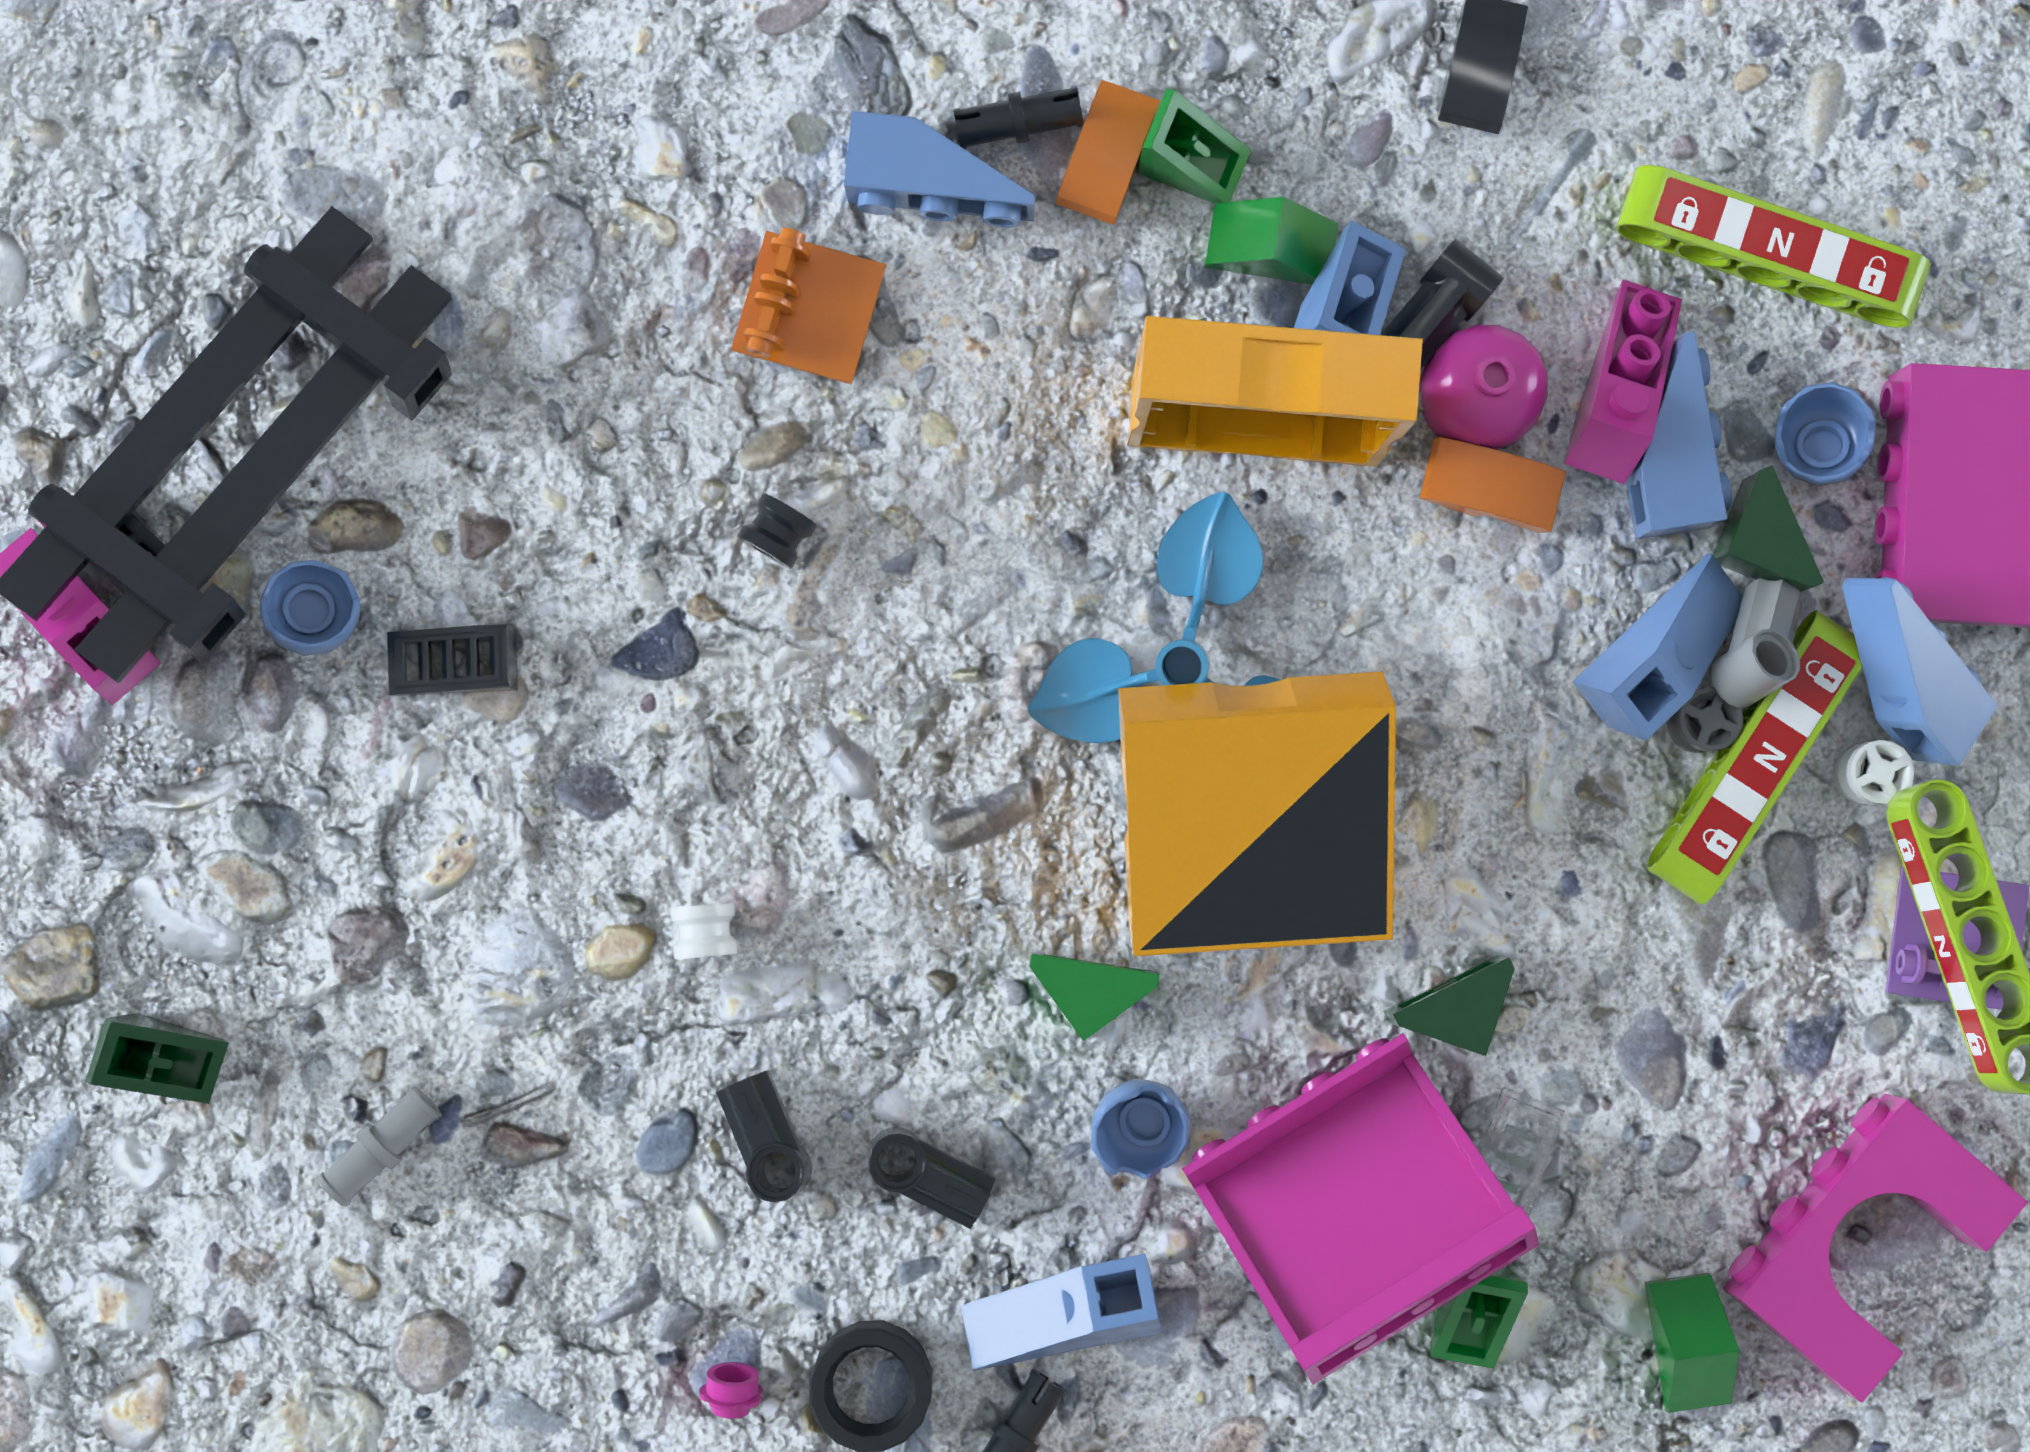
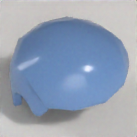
(1825, 434)
(309, 607)
(1139, 1128)

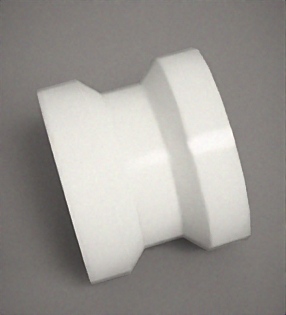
(1888, 769)
(704, 930)

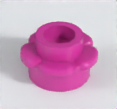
(731, 1389)

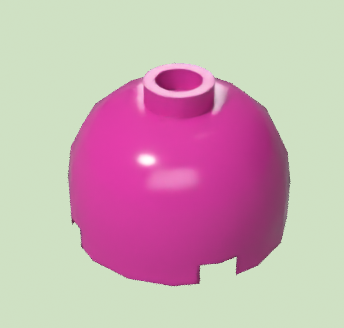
(1484, 387)

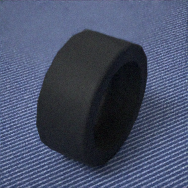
(874, 1436)

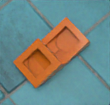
(1107, 152)
(1492, 484)

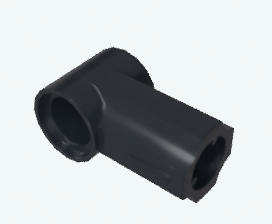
(1448, 295)
(761, 1129)
(934, 1179)

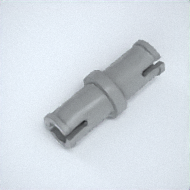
(379, 1146)

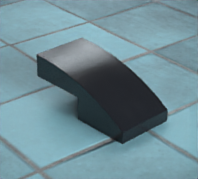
(1483, 64)

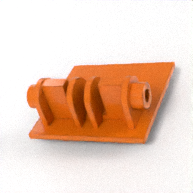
(808, 306)

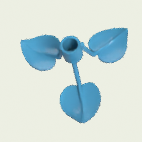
(1202, 555)

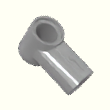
(1761, 644)

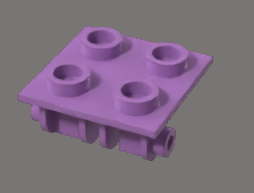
(1912, 960)

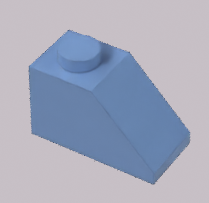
(1353, 284)

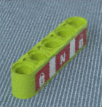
(1773, 246)
(1754, 770)
(1944, 917)

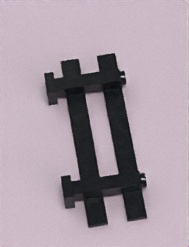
(169, 585)

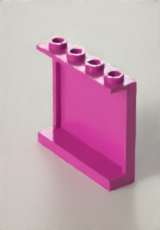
(1957, 492)
(1358, 1207)

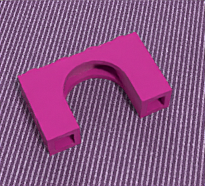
(1789, 1274)

